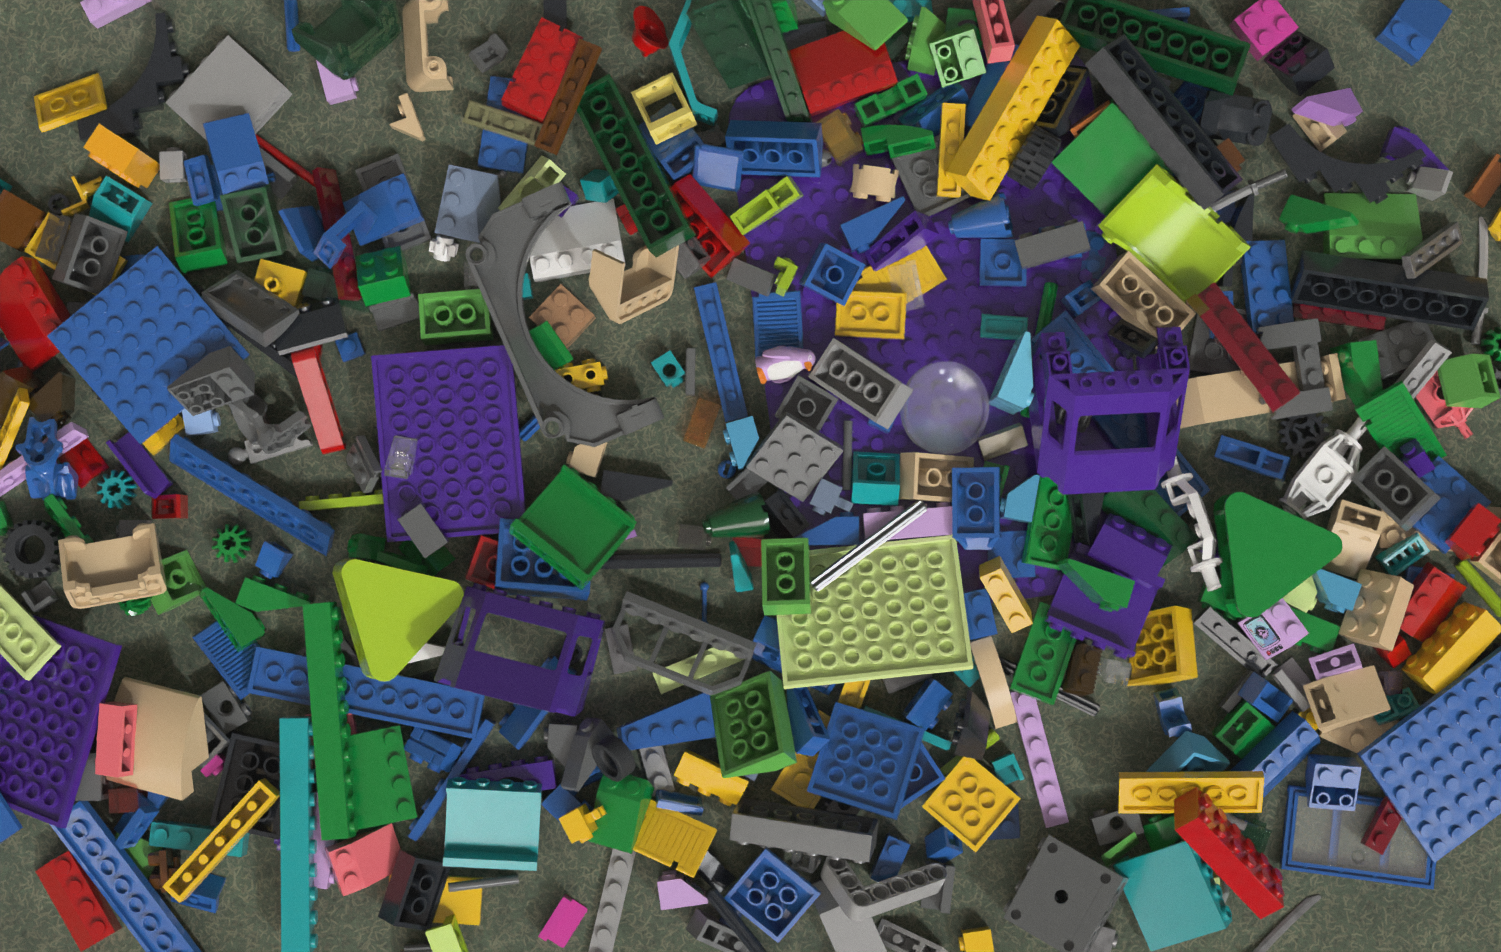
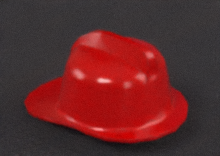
(649, 31)

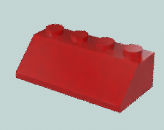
(711, 225)
(78, 901)

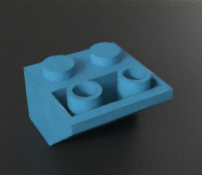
(743, 439)

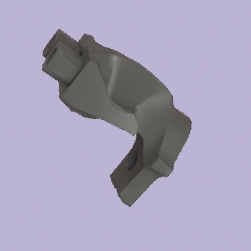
(257, 428)

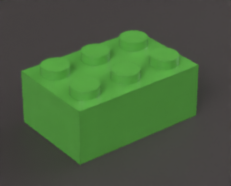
(786, 576)

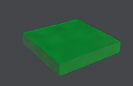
(550, 345)

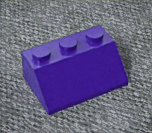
(1130, 550)

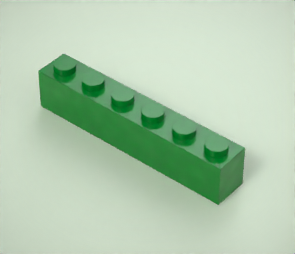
(1321, 632)

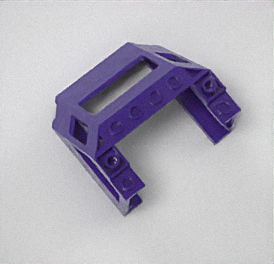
(1148, 390)
(514, 680)

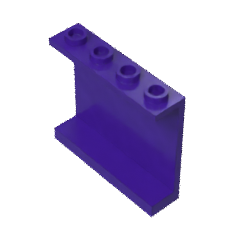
(1083, 618)

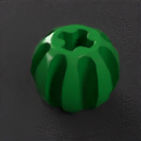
(1491, 344)

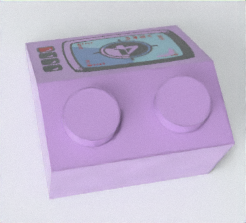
(1274, 629)
(679, 891)

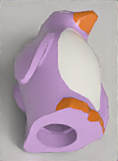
(783, 363)

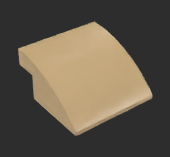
(167, 738)

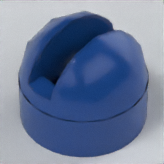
(721, 467)

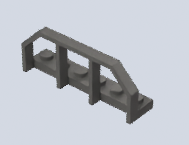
(682, 623)

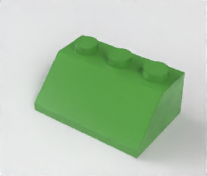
(454, 317)

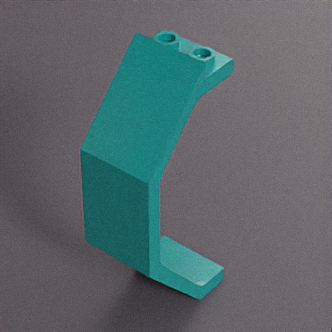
(700, 111)

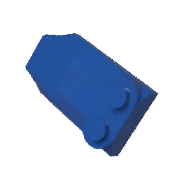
(976, 507)

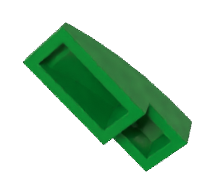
(896, 139)

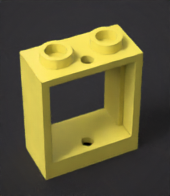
(670, 124)

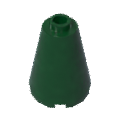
(739, 519)

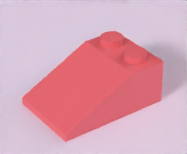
(364, 858)

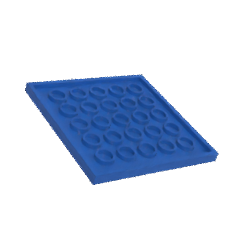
(141, 340)

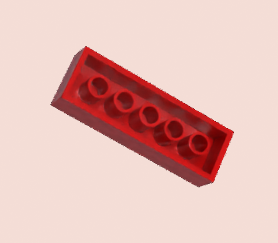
(1228, 852)

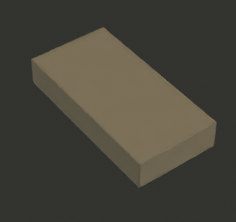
(1002, 441)

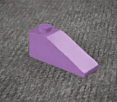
(1330, 108)

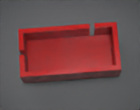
(540, 71)

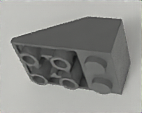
(214, 382)

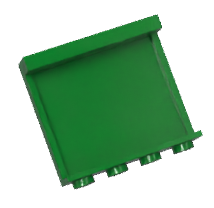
(1107, 159)
(573, 527)

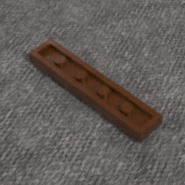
(568, 97)

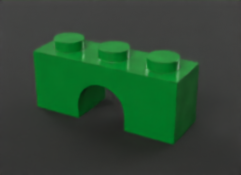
(891, 101)

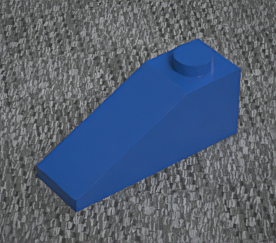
(866, 228)
(836, 531)
(806, 724)

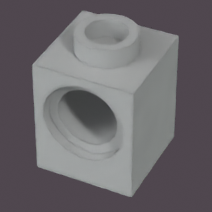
(172, 165)

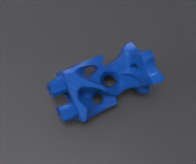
(42, 471)

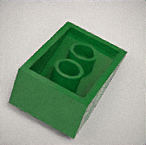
(197, 235)
(1359, 369)
(1100, 586)
(625, 809)

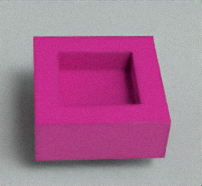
(215, 766)

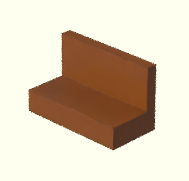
(1485, 182)

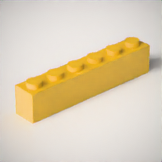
(222, 840)

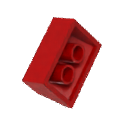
(1430, 602)

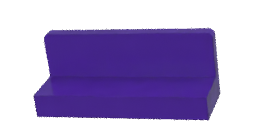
(140, 465)

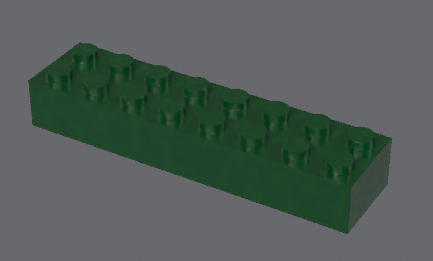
(1163, 42)
(633, 167)

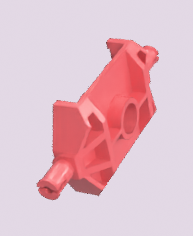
(1438, 412)

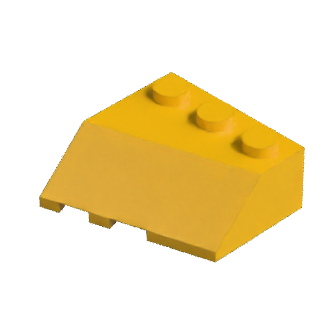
(1165, 648)

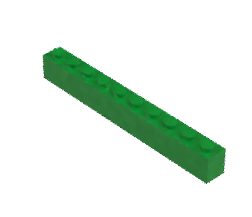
(330, 720)

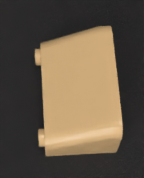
(423, 71)
(112, 568)

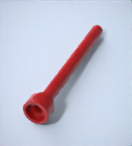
(285, 160)

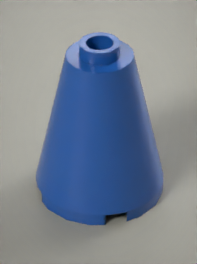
(983, 220)

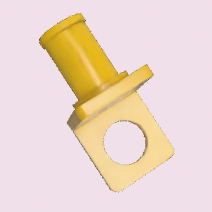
(84, 190)

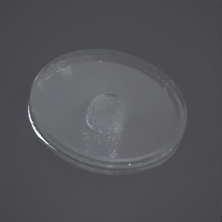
(945, 408)

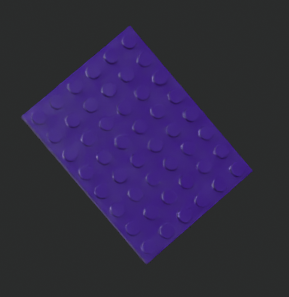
(467, 436)
(52, 723)

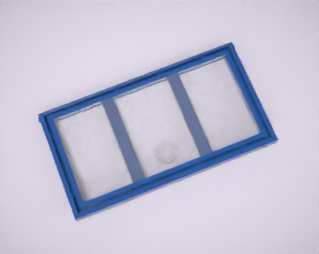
(1330, 844)

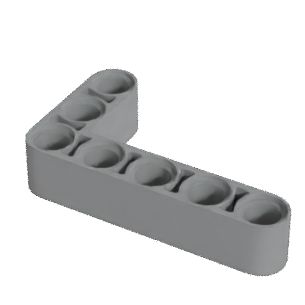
(867, 901)

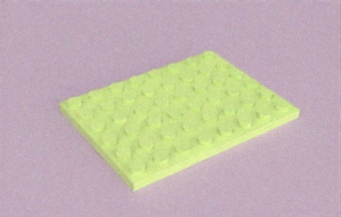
(880, 618)

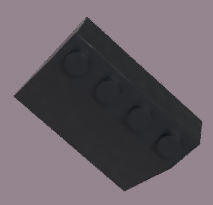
(246, 763)

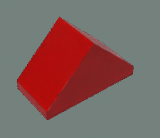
(170, 507)

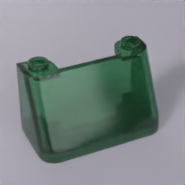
(350, 35)

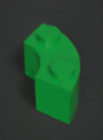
(1161, 831)

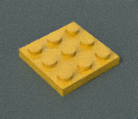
(971, 802)

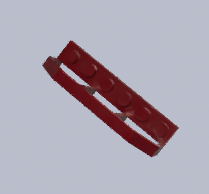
(1244, 347)

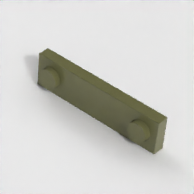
(502, 122)

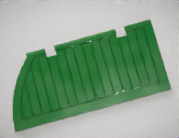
(1397, 421)

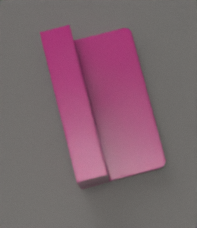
(563, 921)

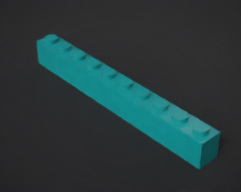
(297, 835)

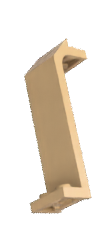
(1233, 396)

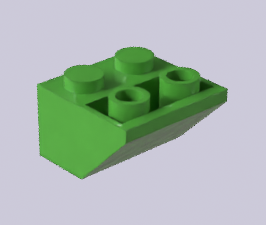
(924, 30)
(957, 55)
(1468, 381)

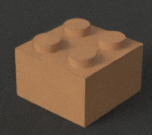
(565, 315)

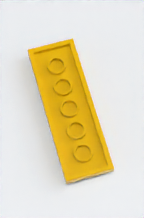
(1157, 790)

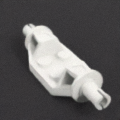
(1325, 473)
(1203, 527)

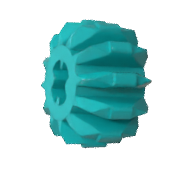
(118, 498)

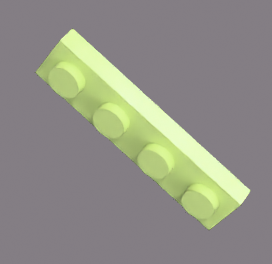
(711, 662)

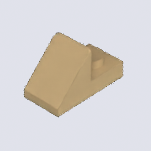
(410, 124)

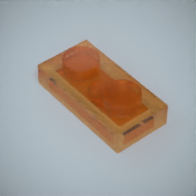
(701, 423)

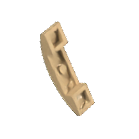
(993, 681)

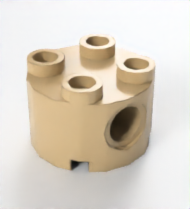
(874, 182)

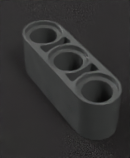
(1043, 8)

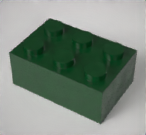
(253, 223)

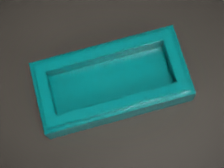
(1002, 326)

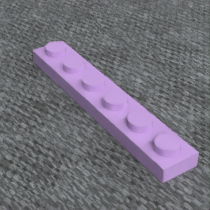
(14, 472)
(1039, 760)

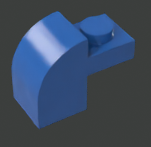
(1171, 712)

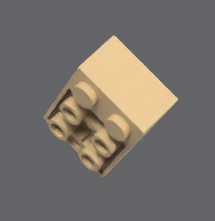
(1359, 531)
(1346, 698)

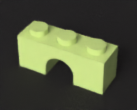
(541, 175)

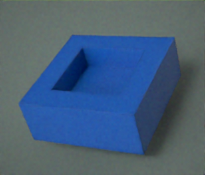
(350, 347)

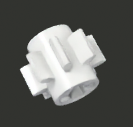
(443, 247)

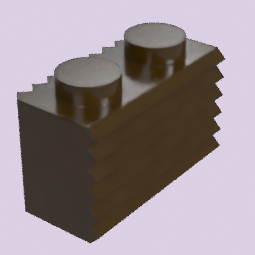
(1082, 670)

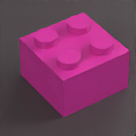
(1263, 26)

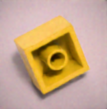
(282, 281)

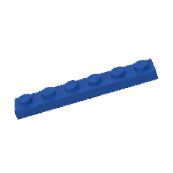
(720, 352)
(432, 806)

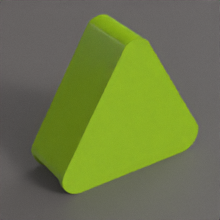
(391, 612)

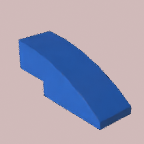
(1253, 458)

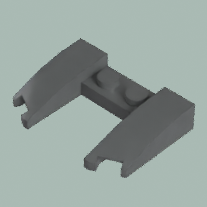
(1304, 339)

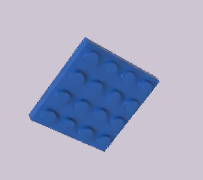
(866, 761)

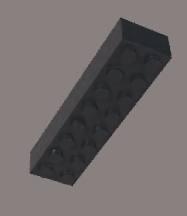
(1163, 121)
(1386, 291)

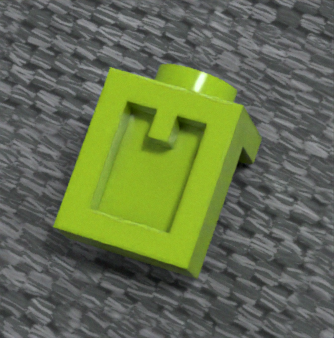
(787, 273)

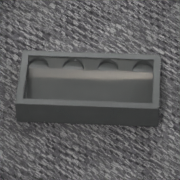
(250, 307)

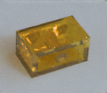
(839, 137)

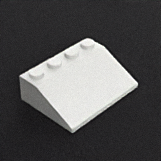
(569, 241)

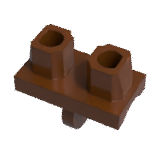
(168, 866)

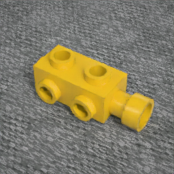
(579, 374)

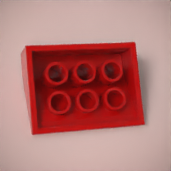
(841, 71)
(30, 311)

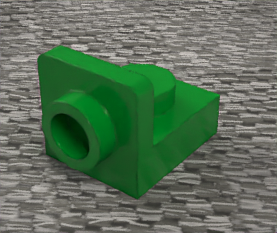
(365, 546)

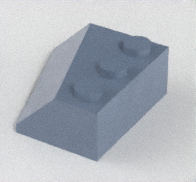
(467, 203)

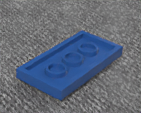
(497, 150)
(1266, 284)

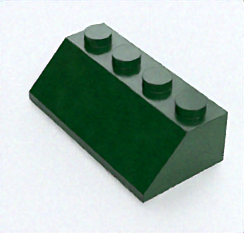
(1154, 515)

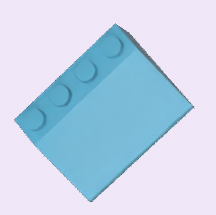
(1016, 379)

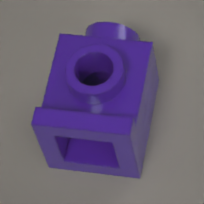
(1416, 458)

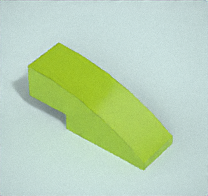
(766, 205)

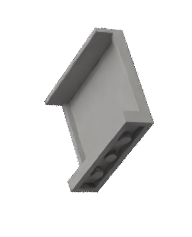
(226, 86)

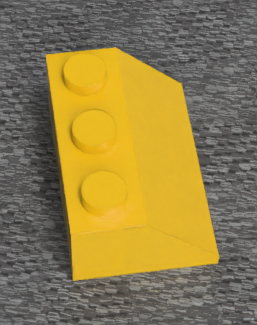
(707, 776)

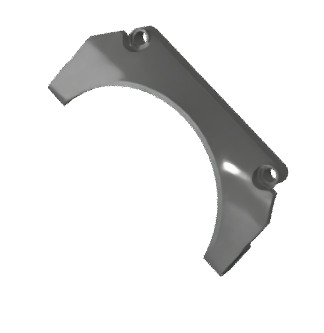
(500, 277)

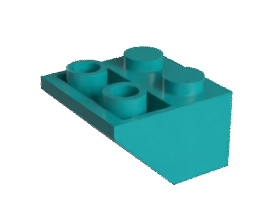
(119, 206)

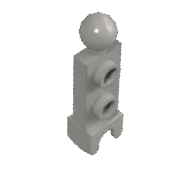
(255, 453)

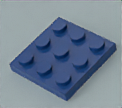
(1456, 500)

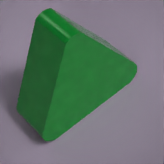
(1265, 552)

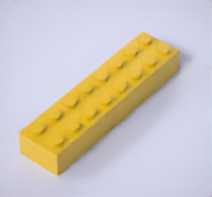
(1013, 108)

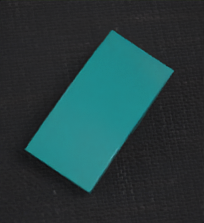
(1400, 705)

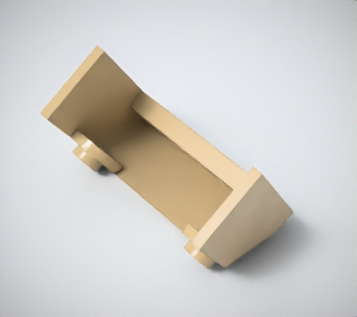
(635, 290)

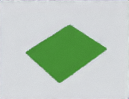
(1120, 849)

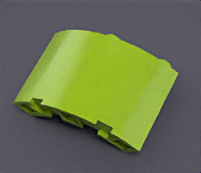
(1173, 234)

